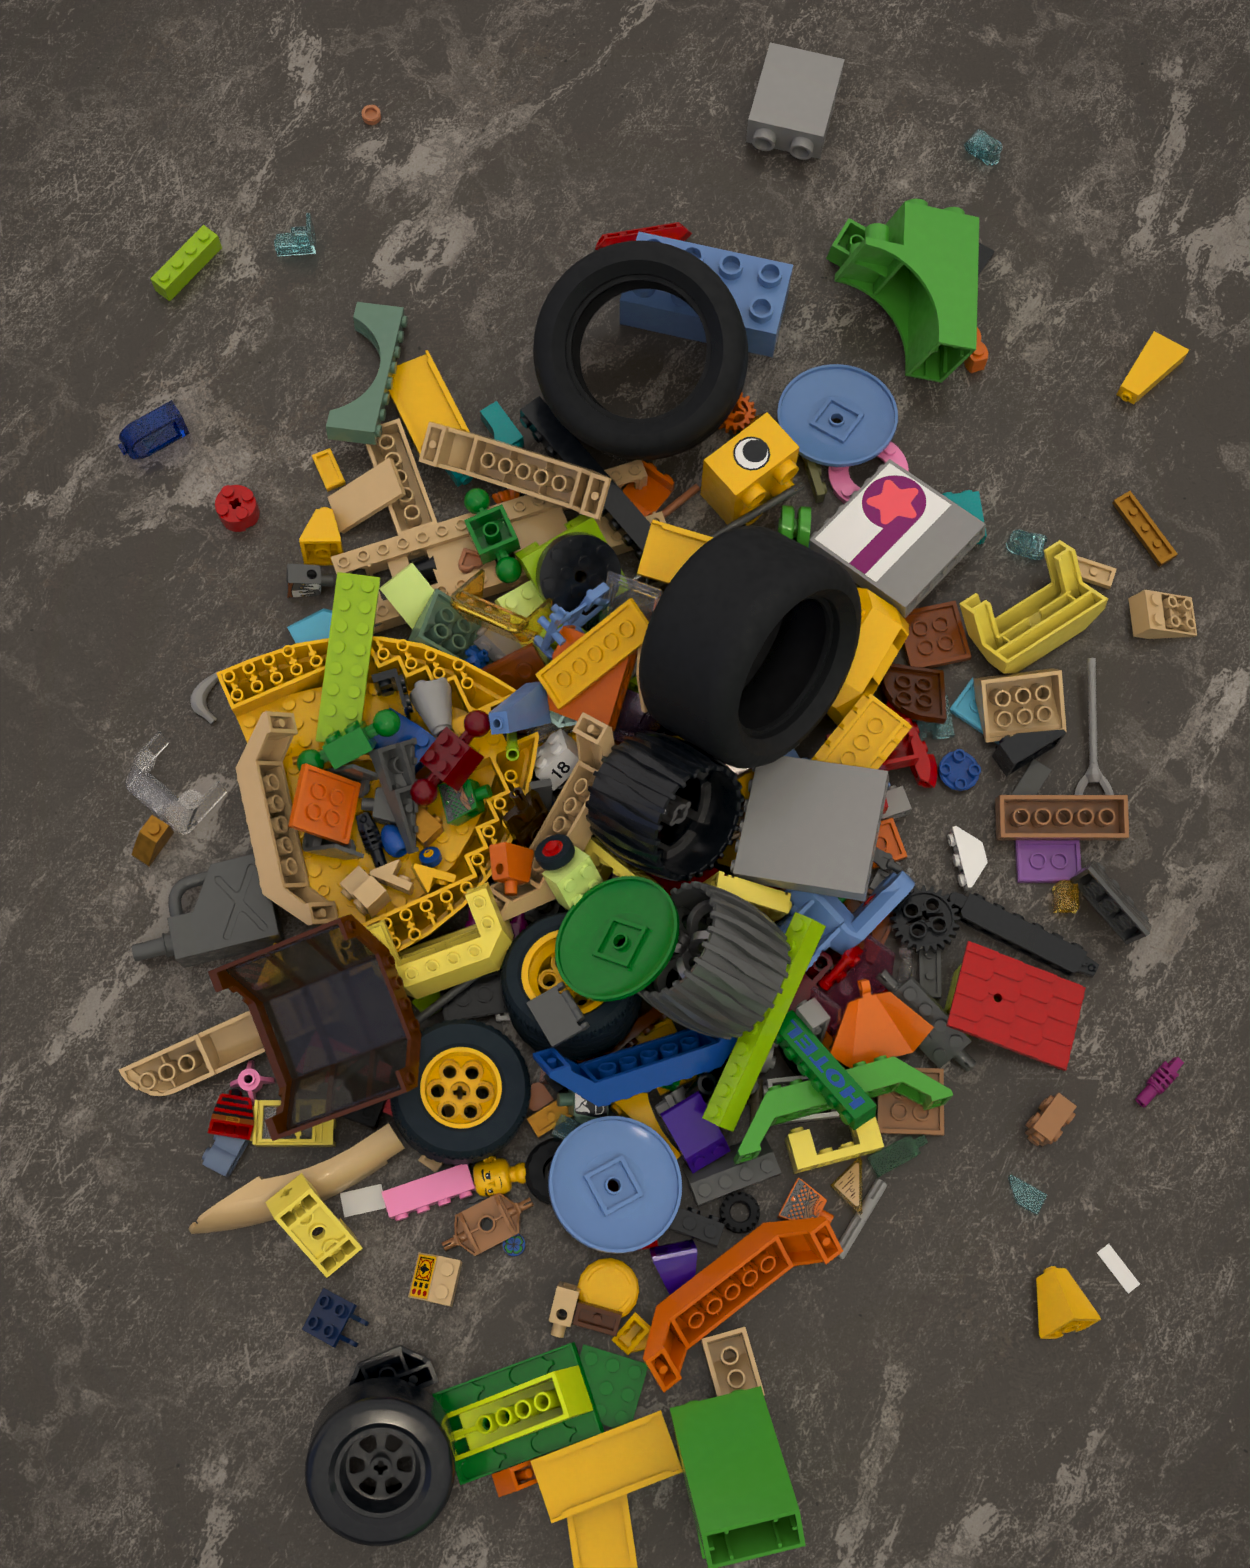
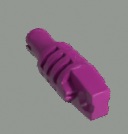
(1159, 1081)

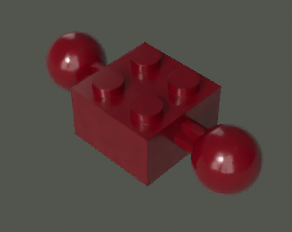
(451, 758)

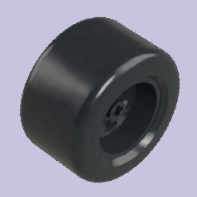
(380, 1513)

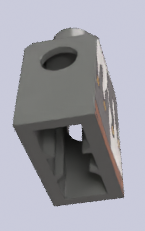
(306, 580)

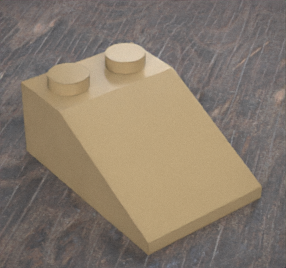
(731, 1361)

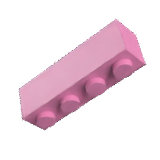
(428, 1191)

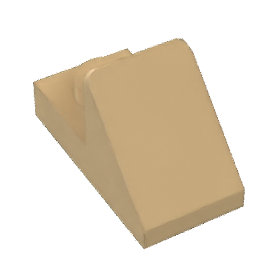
(388, 876)

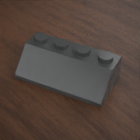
(725, 1177)

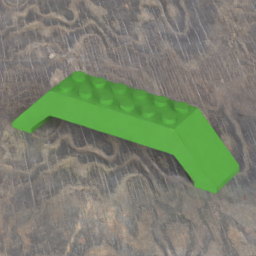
(802, 1100)

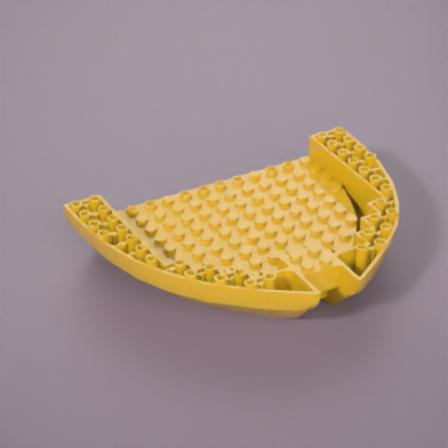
(293, 683)

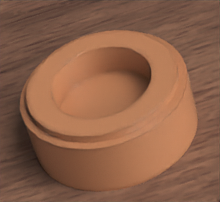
(371, 114)

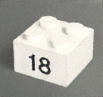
(556, 758)

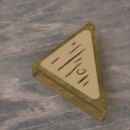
(850, 1185)

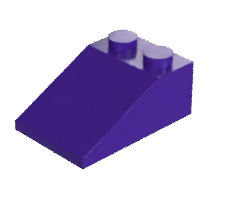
(694, 1137)

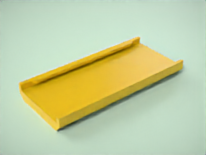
(423, 398)
(667, 550)
(864, 735)
(606, 1466)
(603, 1536)

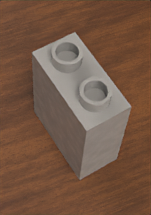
(794, 101)

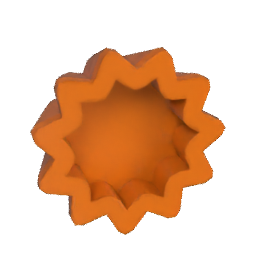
(505, 495)

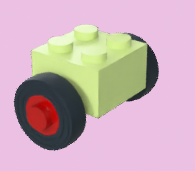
(567, 869)

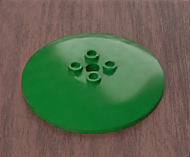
(605, 915)

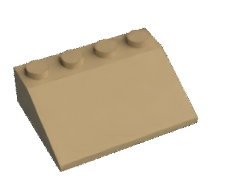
(1020, 703)

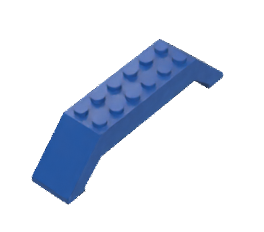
(637, 1067)

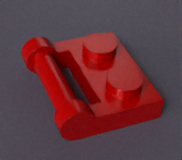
(848, 959)

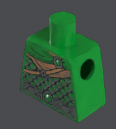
(465, 803)

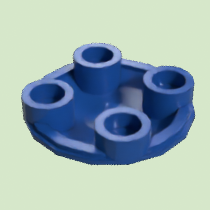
(959, 770)

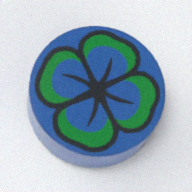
(514, 1246)

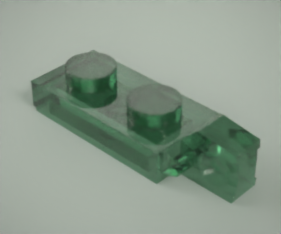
(896, 1154)

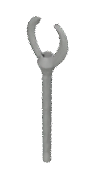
(1093, 773)

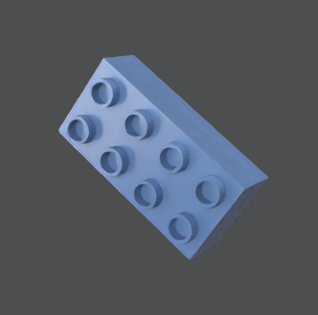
(755, 283)

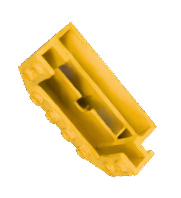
(880, 639)

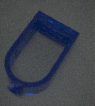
(153, 432)

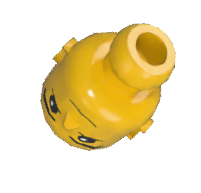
(497, 1176)

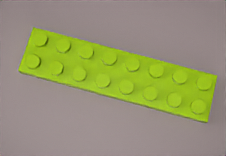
(348, 653)

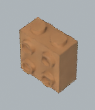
(1046, 1125)

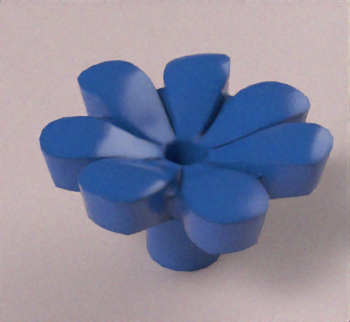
(477, 657)

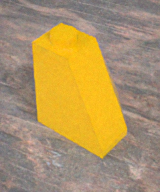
(1062, 1304)

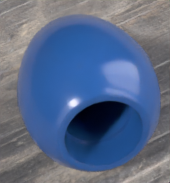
(393, 841)

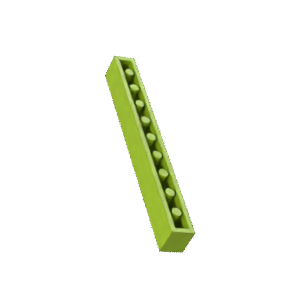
(754, 1046)

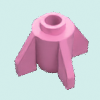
(256, 1084)

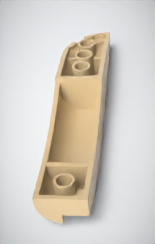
(196, 1057)
(329, 1178)

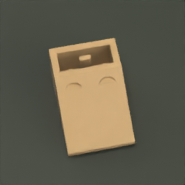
(1162, 615)

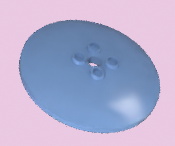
(844, 393)
(646, 1178)

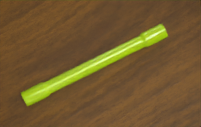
(512, 747)

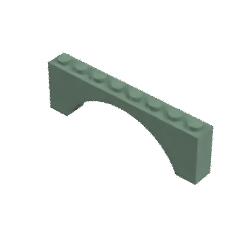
(362, 418)

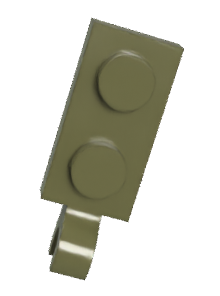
(817, 486)

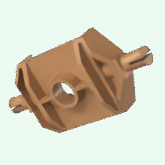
(505, 1218)

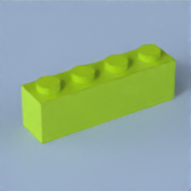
(186, 263)

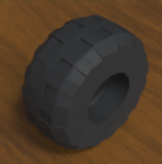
(535, 1166)

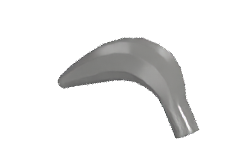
(199, 697)

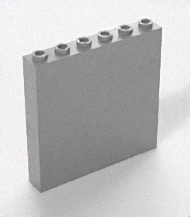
(811, 827)

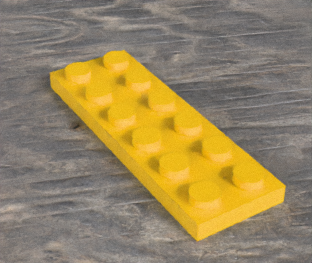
(594, 654)

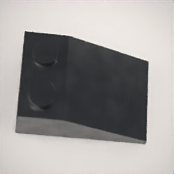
(1024, 747)

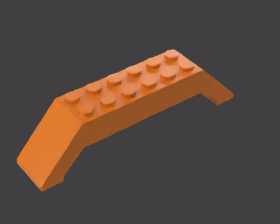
(729, 1285)

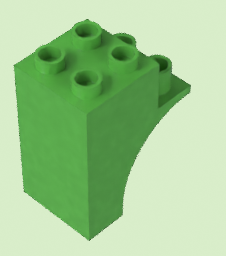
(926, 280)
(736, 1478)

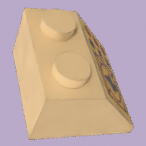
(435, 1279)

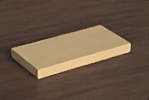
(366, 495)

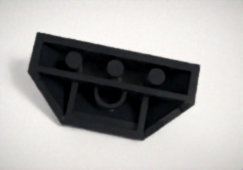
(399, 1364)

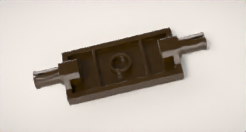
(525, 817)

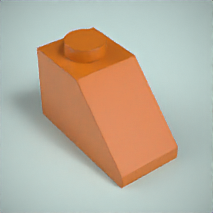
(514, 1478)

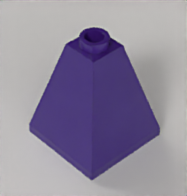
(675, 1263)

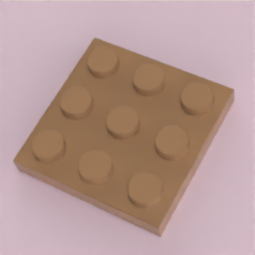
(905, 1117)

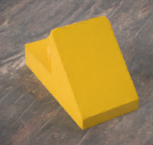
(426, 875)

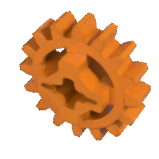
(741, 417)

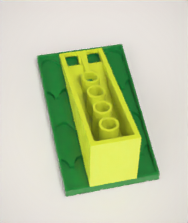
(520, 1412)

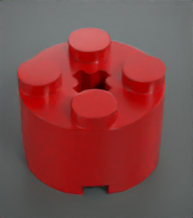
(237, 508)

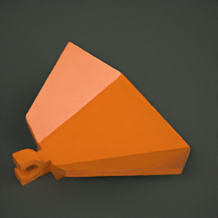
(877, 1027)

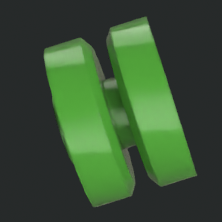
(795, 528)

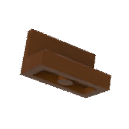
(597, 1318)

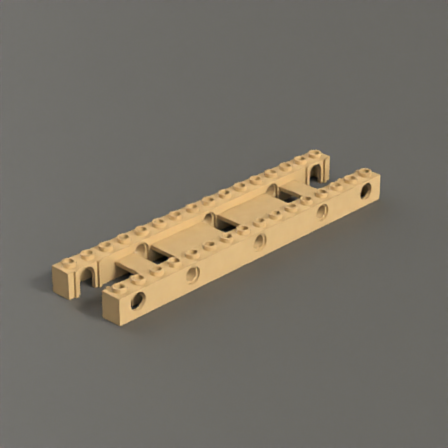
(531, 520)

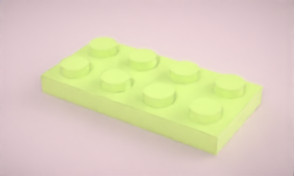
(523, 601)

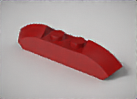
(672, 230)
(926, 768)

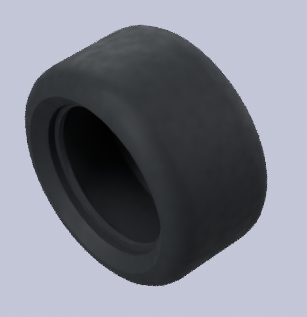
(576, 300)
(749, 646)

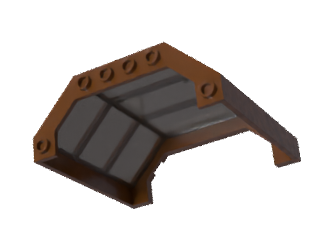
(328, 1022)

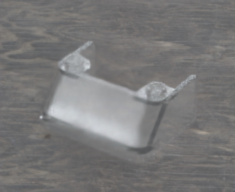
(178, 812)

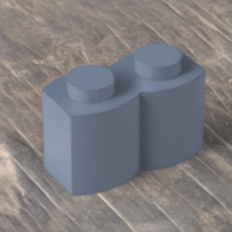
(224, 1154)

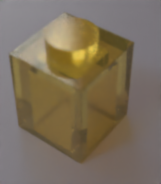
(1065, 897)

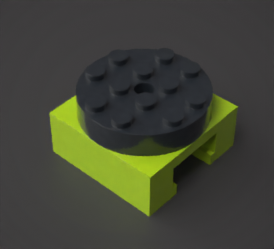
(555, 562)

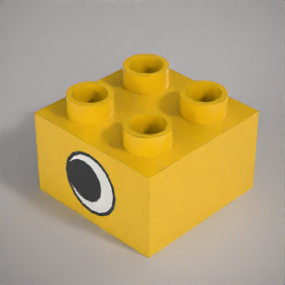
(749, 469)

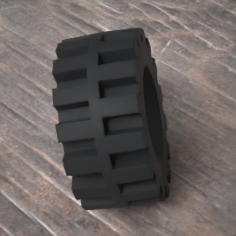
(750, 1202)

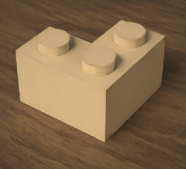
(365, 891)

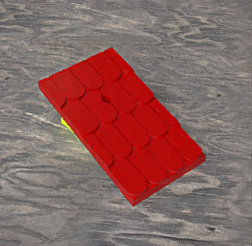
(1014, 1005)

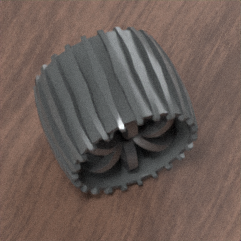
(723, 964)

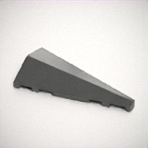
(396, 774)

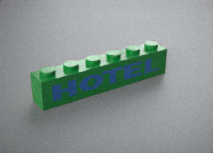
(824, 1072)

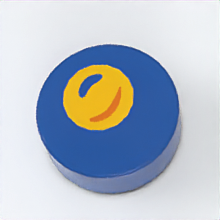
(430, 857)

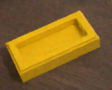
(328, 469)

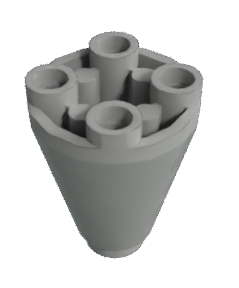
(433, 703)

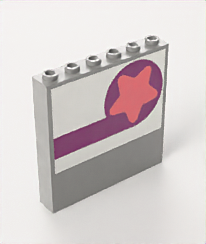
(898, 536)

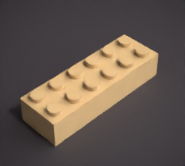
(414, 508)

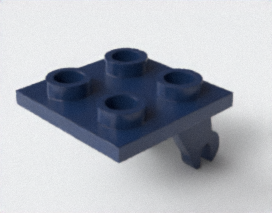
(330, 1317)

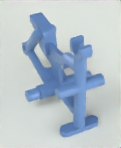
(566, 618)

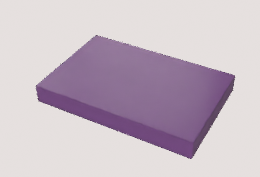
(1047, 860)

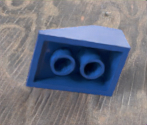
(407, 731)

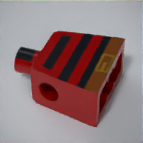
(232, 1116)

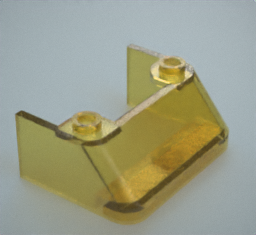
(469, 604)

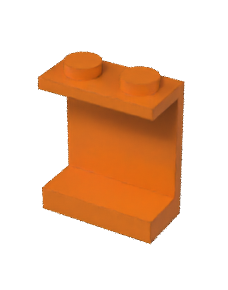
(654, 494)

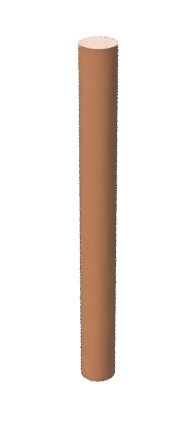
(680, 500)

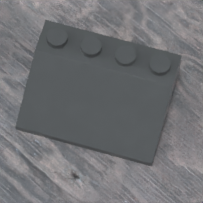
(1111, 903)

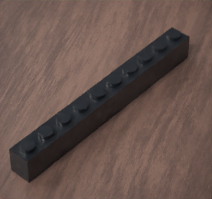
(563, 445)

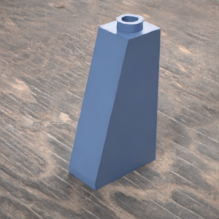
(521, 710)

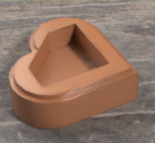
(469, 560)
(539, 1097)

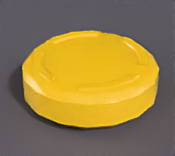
(609, 1285)

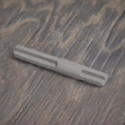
(858, 1220)

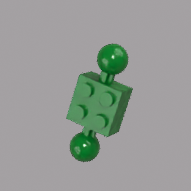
(492, 535)
(352, 742)

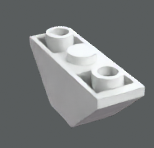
(968, 856)

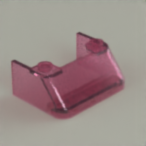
(873, 961)

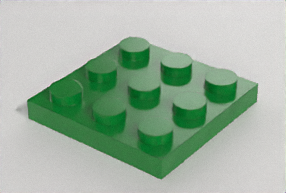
(613, 1384)

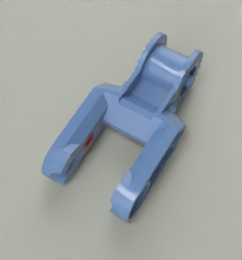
(842, 927)

